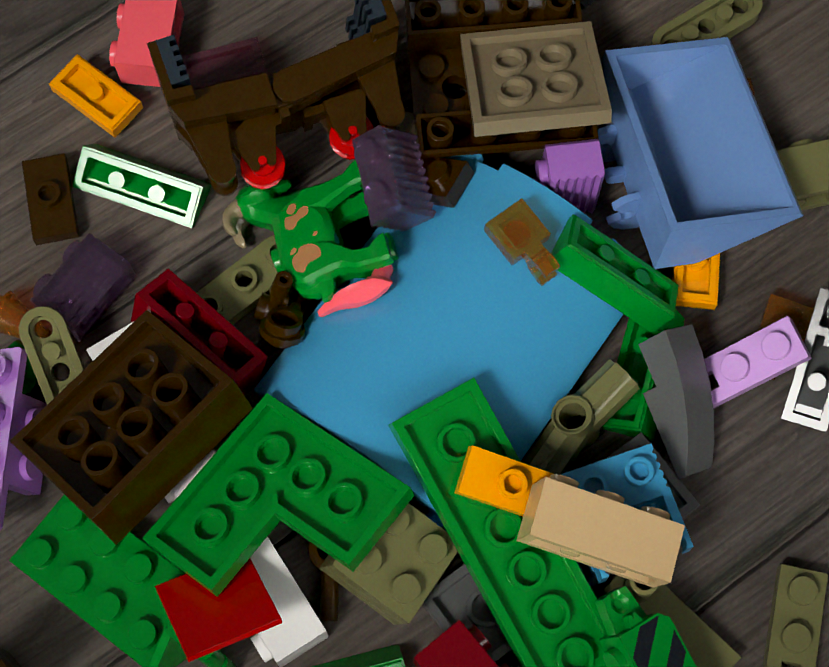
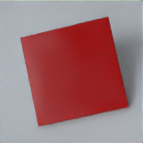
(212, 622)

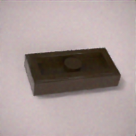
(50, 199)

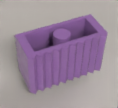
(573, 172)

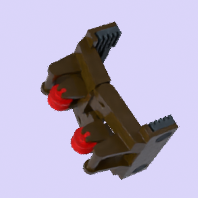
(340, 88)

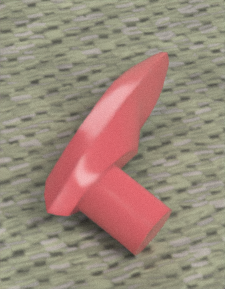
(360, 292)

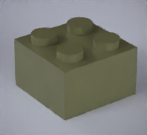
(399, 567)

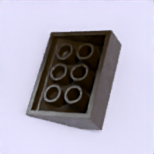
(132, 425)

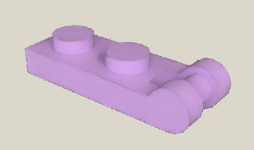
(756, 360)

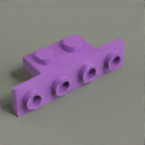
(15, 413)

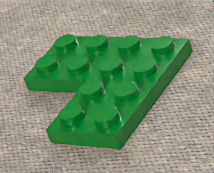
(270, 473)

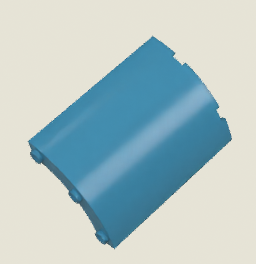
(444, 320)

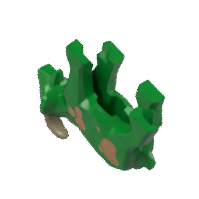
(309, 232)

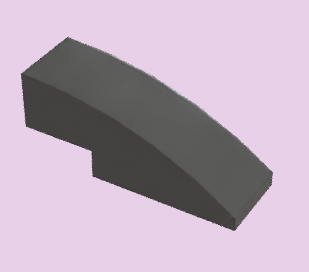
(681, 398)

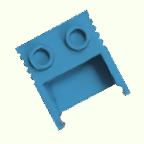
(635, 478)

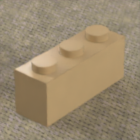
(601, 531)

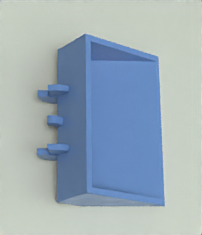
(690, 151)

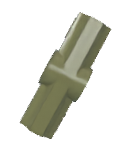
(597, 401)

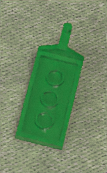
(107, 584)

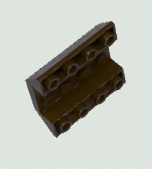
(436, 61)

